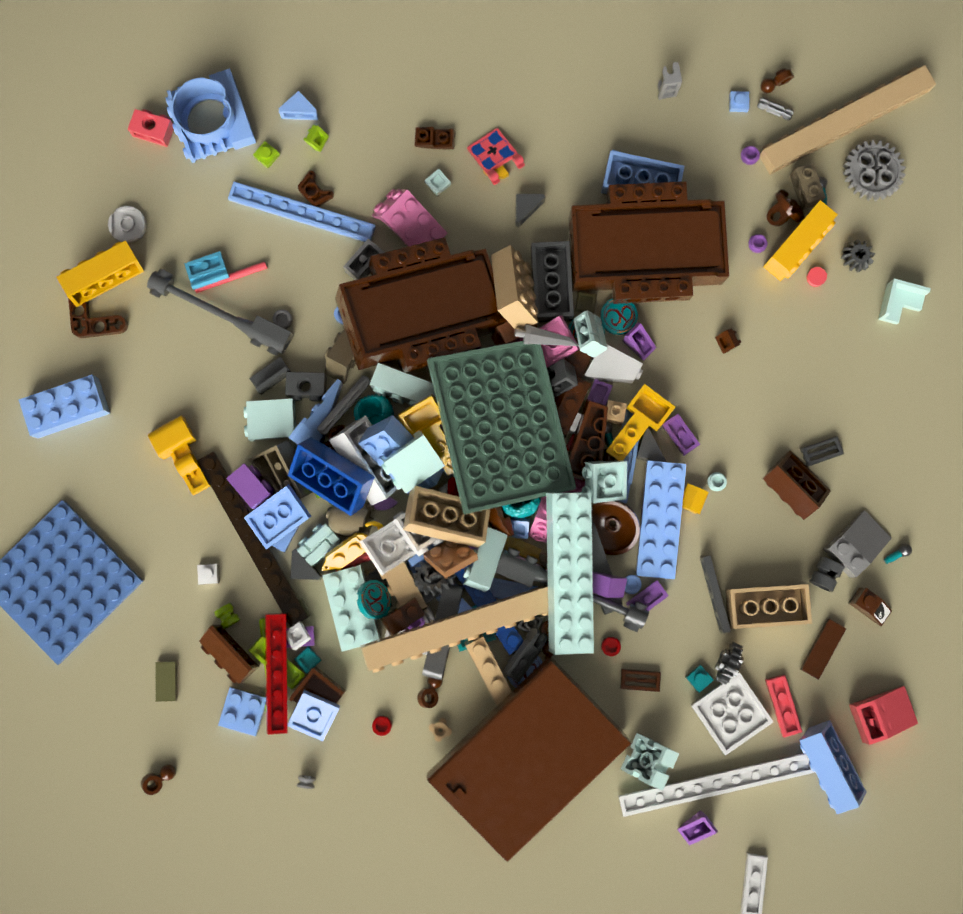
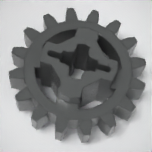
(433, 579)
(729, 663)

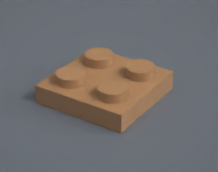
(450, 557)

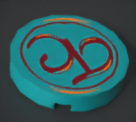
(618, 318)
(373, 599)

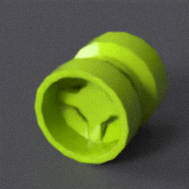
(227, 615)

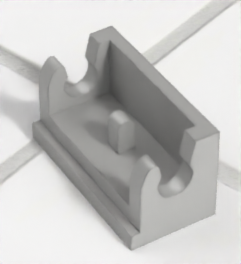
(671, 82)

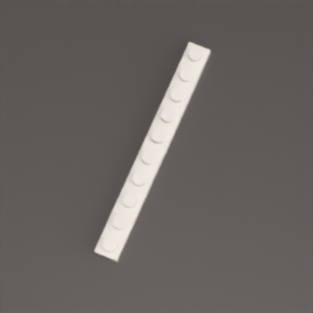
(715, 784)

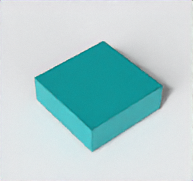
(307, 659)

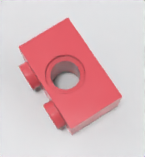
(159, 134)

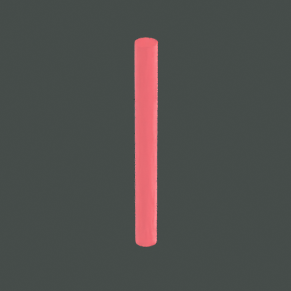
(236, 275)

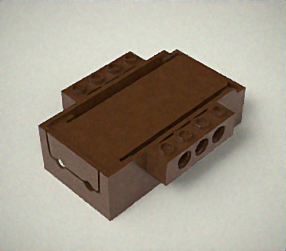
(648, 243)
(419, 305)

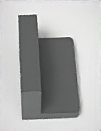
(270, 375)

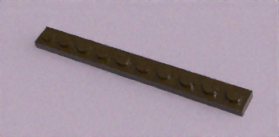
(261, 557)

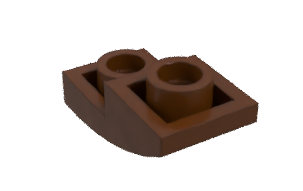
(434, 139)
(500, 522)

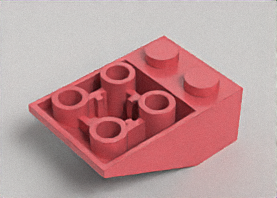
(883, 715)

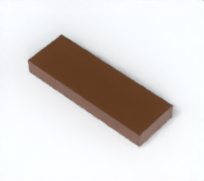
(823, 649)

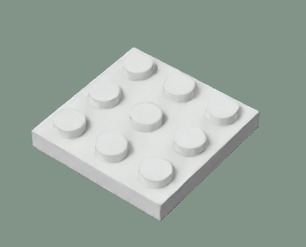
(731, 713)

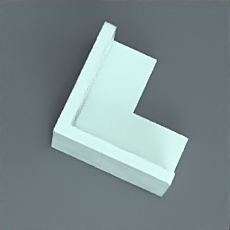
(900, 295)

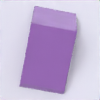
(639, 341)
(608, 585)
(697, 828)

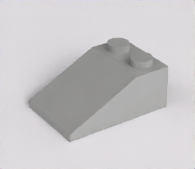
(858, 544)

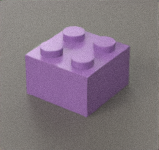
(250, 486)

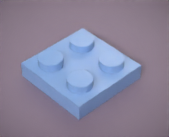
(242, 711)
(313, 715)

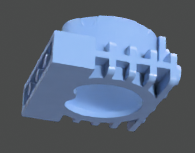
(234, 132)

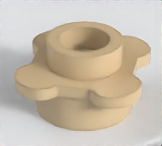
(435, 729)

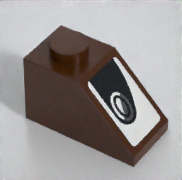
(870, 605)

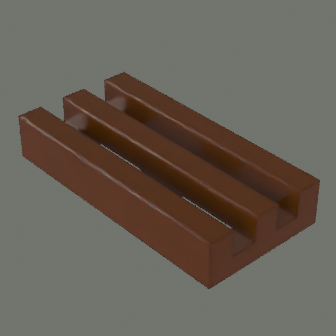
(640, 672)

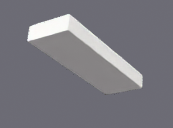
(754, 884)

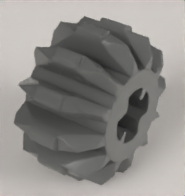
(862, 251)

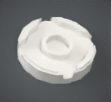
(127, 224)

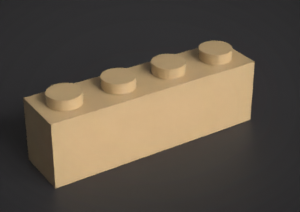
(402, 585)
(488, 668)

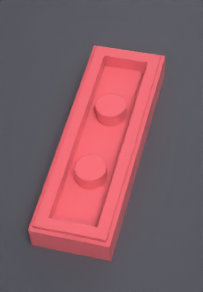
(783, 705)

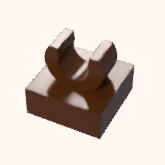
(727, 340)

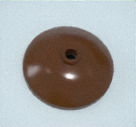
(619, 537)

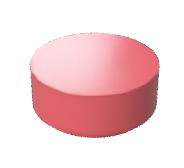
(816, 276)

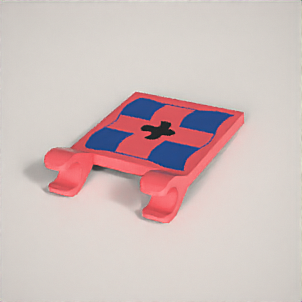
(492, 152)

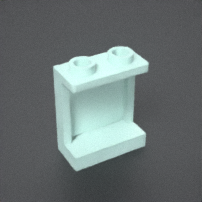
(269, 419)
(412, 463)

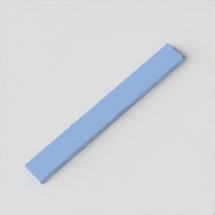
(301, 212)

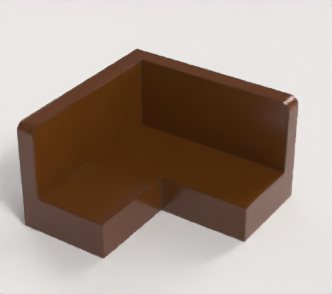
(319, 684)

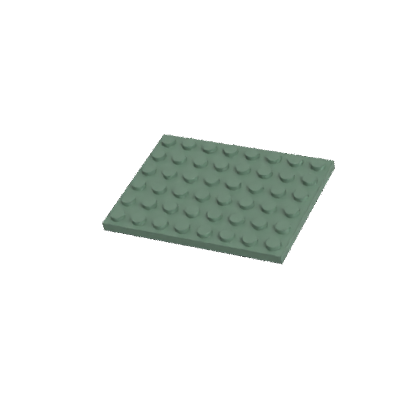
(501, 425)

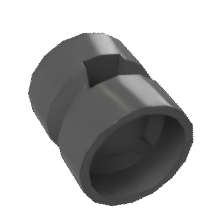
(826, 574)

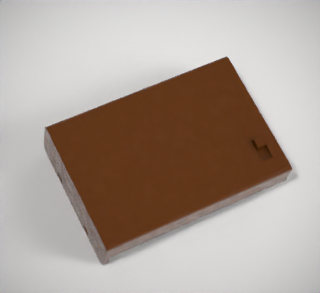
(528, 758)

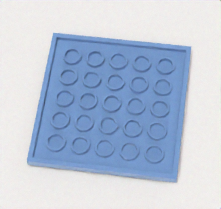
(63, 582)

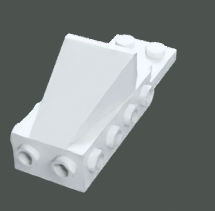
(393, 545)

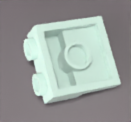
(605, 480)

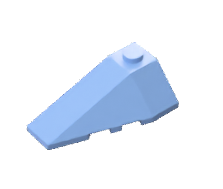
(308, 427)

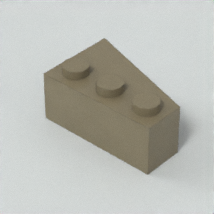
(339, 358)
(275, 466)

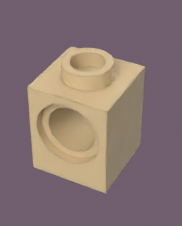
(616, 412)

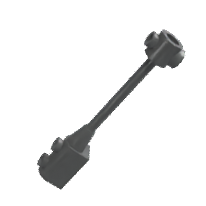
(259, 331)
(528, 570)

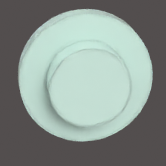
(716, 481)

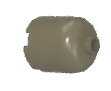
(348, 525)

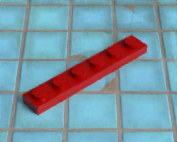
(276, 673)

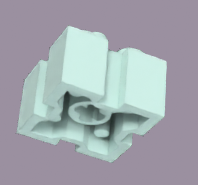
(649, 761)

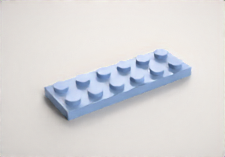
(660, 519)

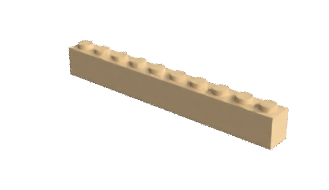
(846, 120)
(455, 628)

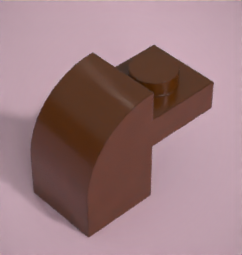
(402, 617)

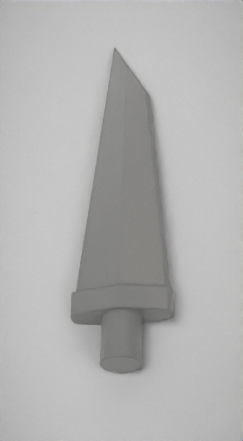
(535, 335)

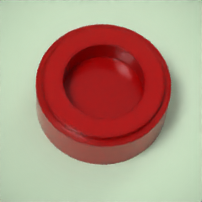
(610, 646)
(382, 725)

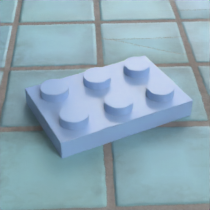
(277, 516)

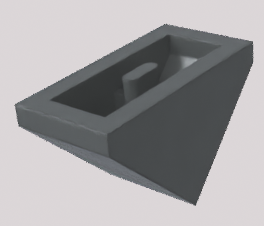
(526, 205)
(649, 449)
(301, 568)

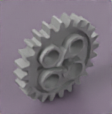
(891, 170)

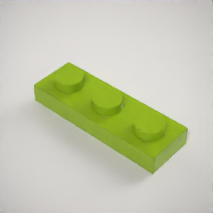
(294, 675)

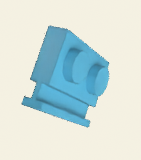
(206, 270)

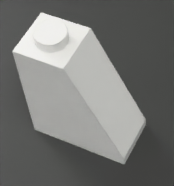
(614, 367)

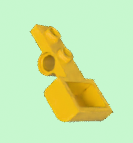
(647, 410)
(427, 419)
(174, 441)

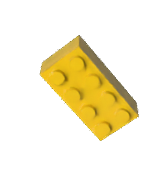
(801, 241)
(100, 273)

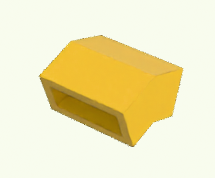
(694, 498)

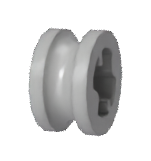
(428, 614)
(306, 782)

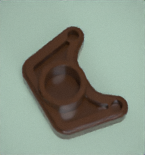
(312, 192)

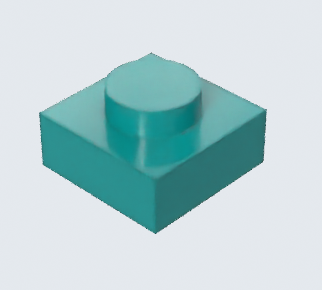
(699, 678)

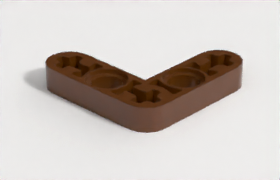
(90, 323)

